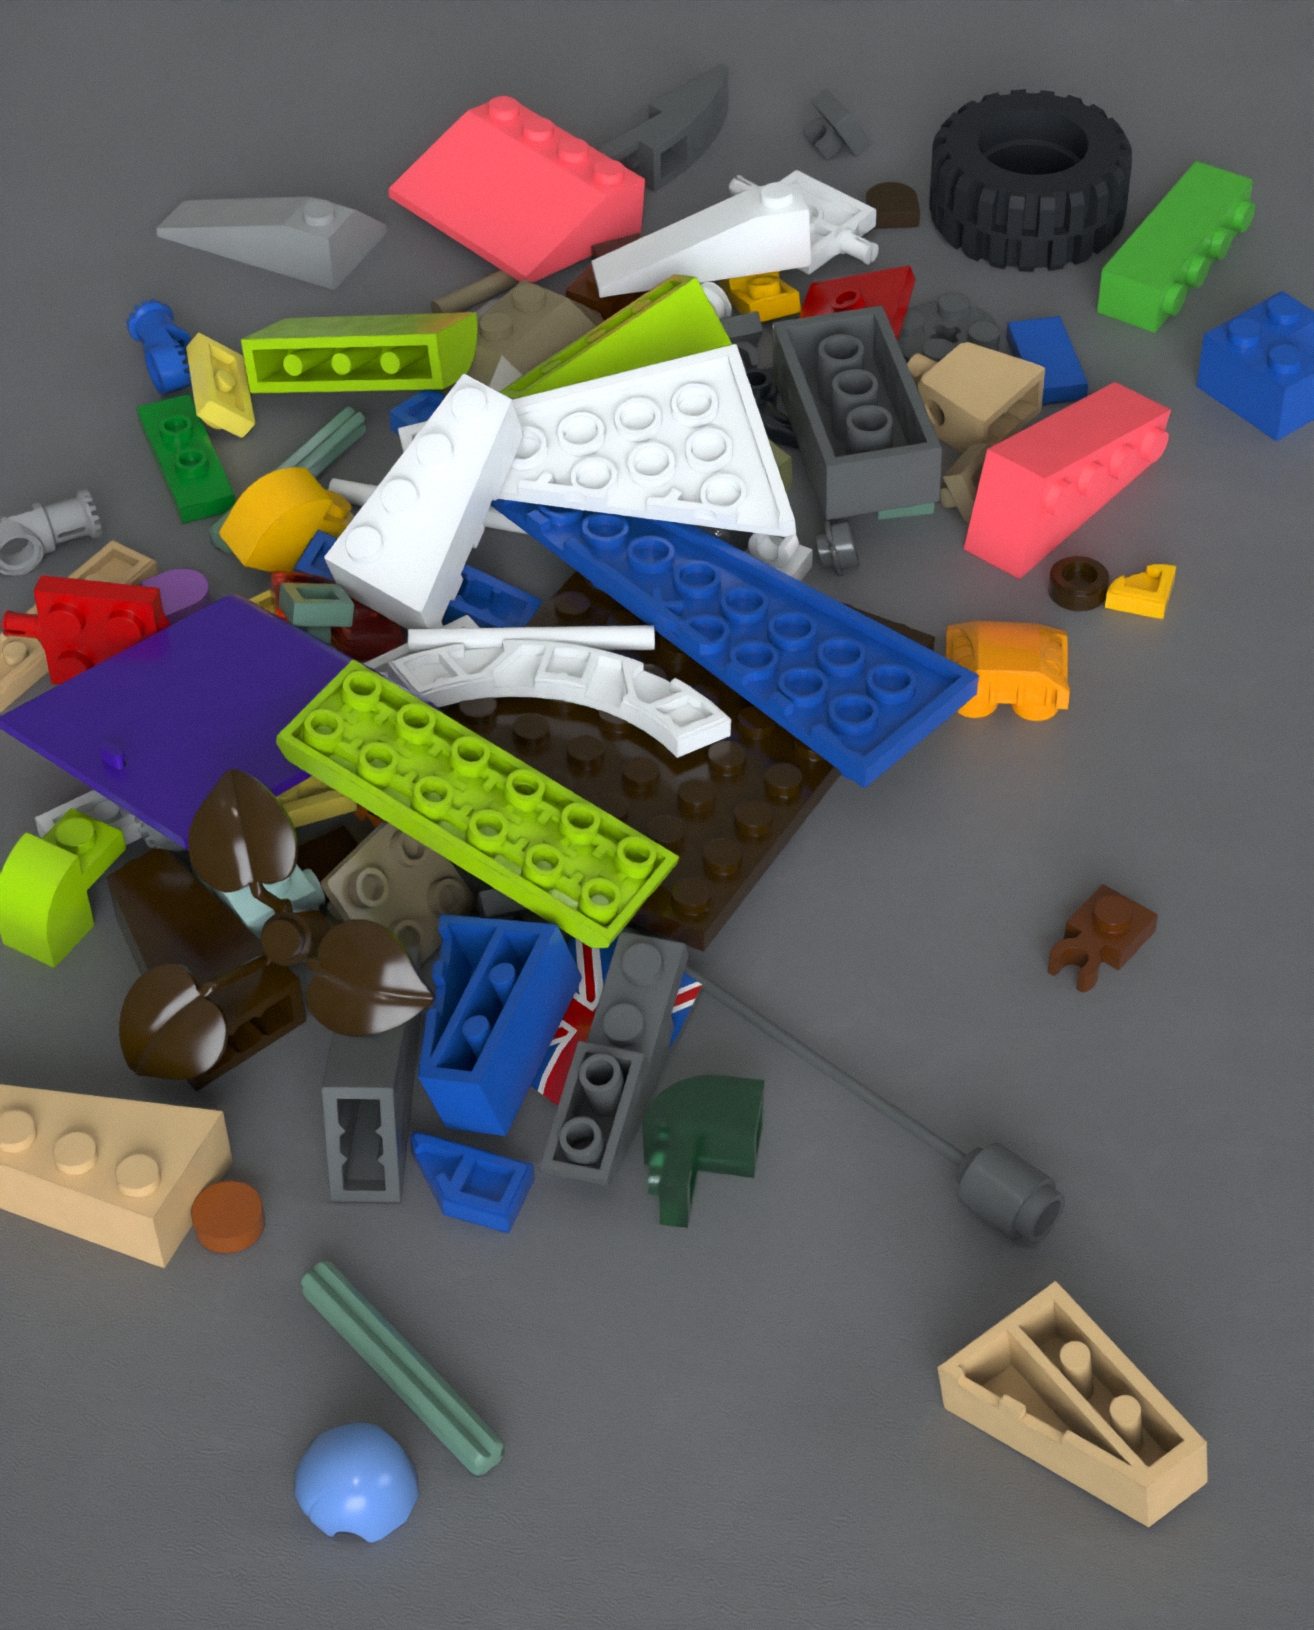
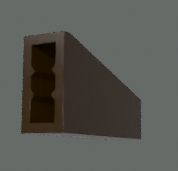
(178, 920)

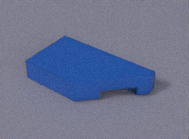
(473, 1182)

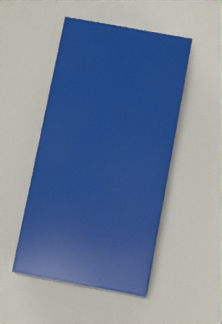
(1048, 345)

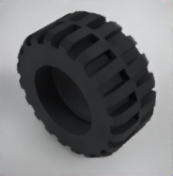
(1030, 180)

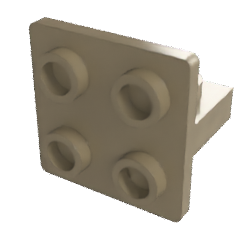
(398, 886)

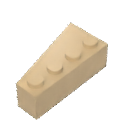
(109, 1166)

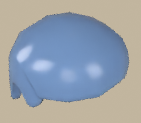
(356, 1482)

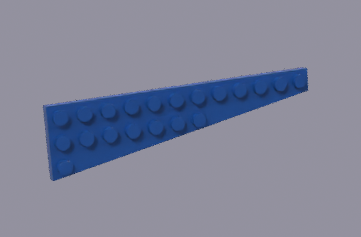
(788, 649)

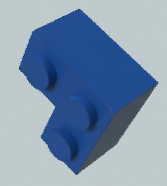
(1263, 365)

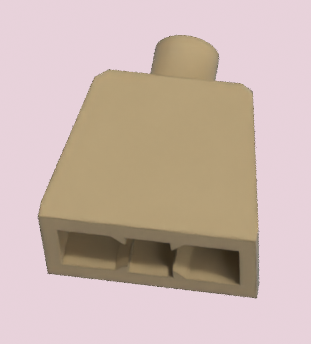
(978, 394)

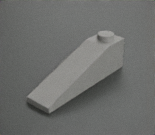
(280, 234)

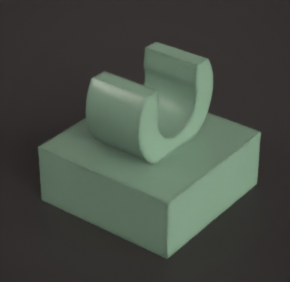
(316, 607)

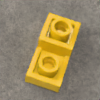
(762, 294)

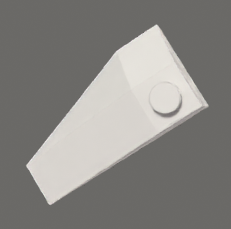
(734, 238)

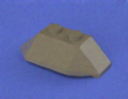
(524, 332)

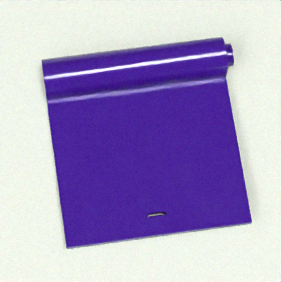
(183, 710)

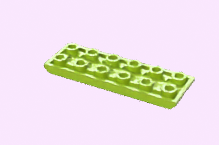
(476, 805)

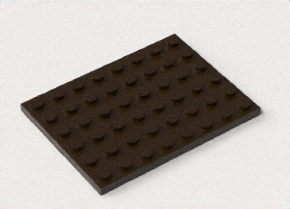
(715, 807)

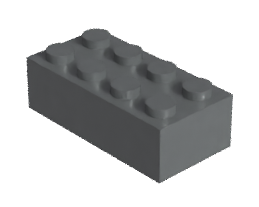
(856, 413)

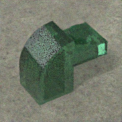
(701, 1127)

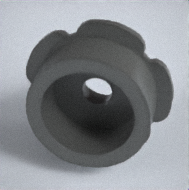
(837, 546)

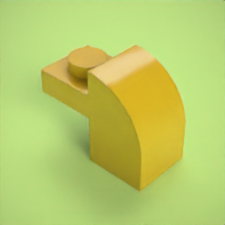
(280, 517)

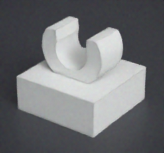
(781, 553)

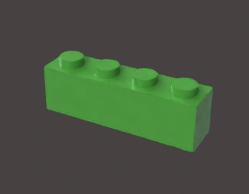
(1176, 246)

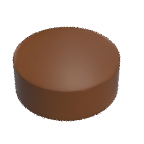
(228, 1216)

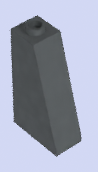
(369, 1110)

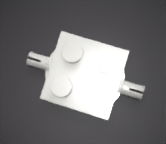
(834, 220)

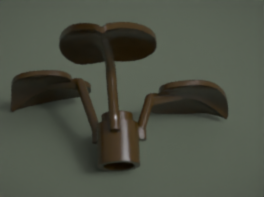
(362, 968)

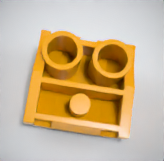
(1015, 666)

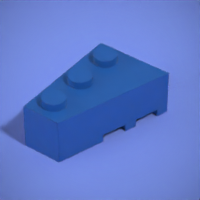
(492, 1017)

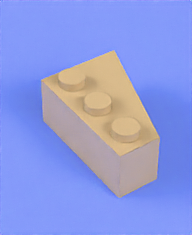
(1077, 1407)

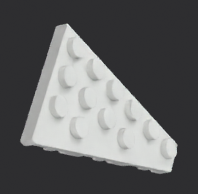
(652, 445)

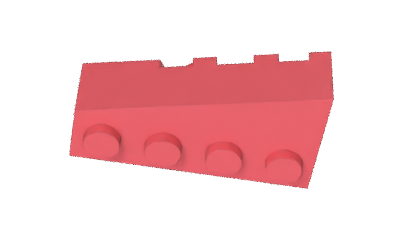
(1060, 474)

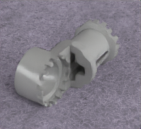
(45, 529)

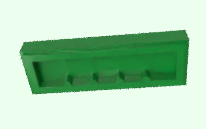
(186, 458)

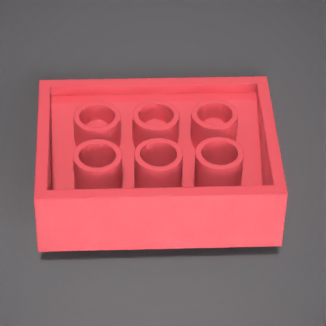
(521, 191)

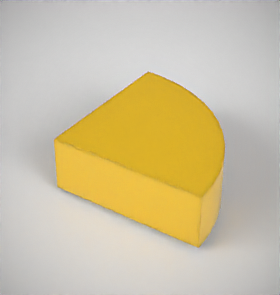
(1143, 592)

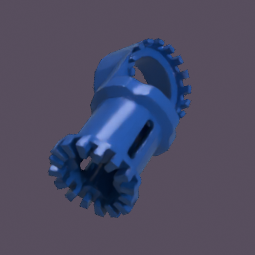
(163, 345)

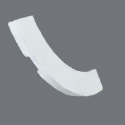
(570, 673)

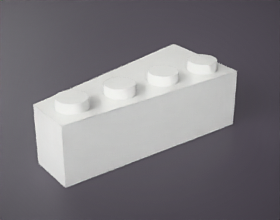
(429, 510)

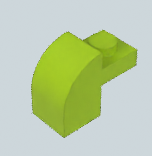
(47, 884)

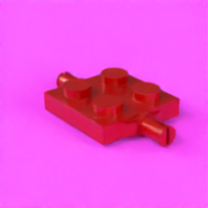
(86, 621)

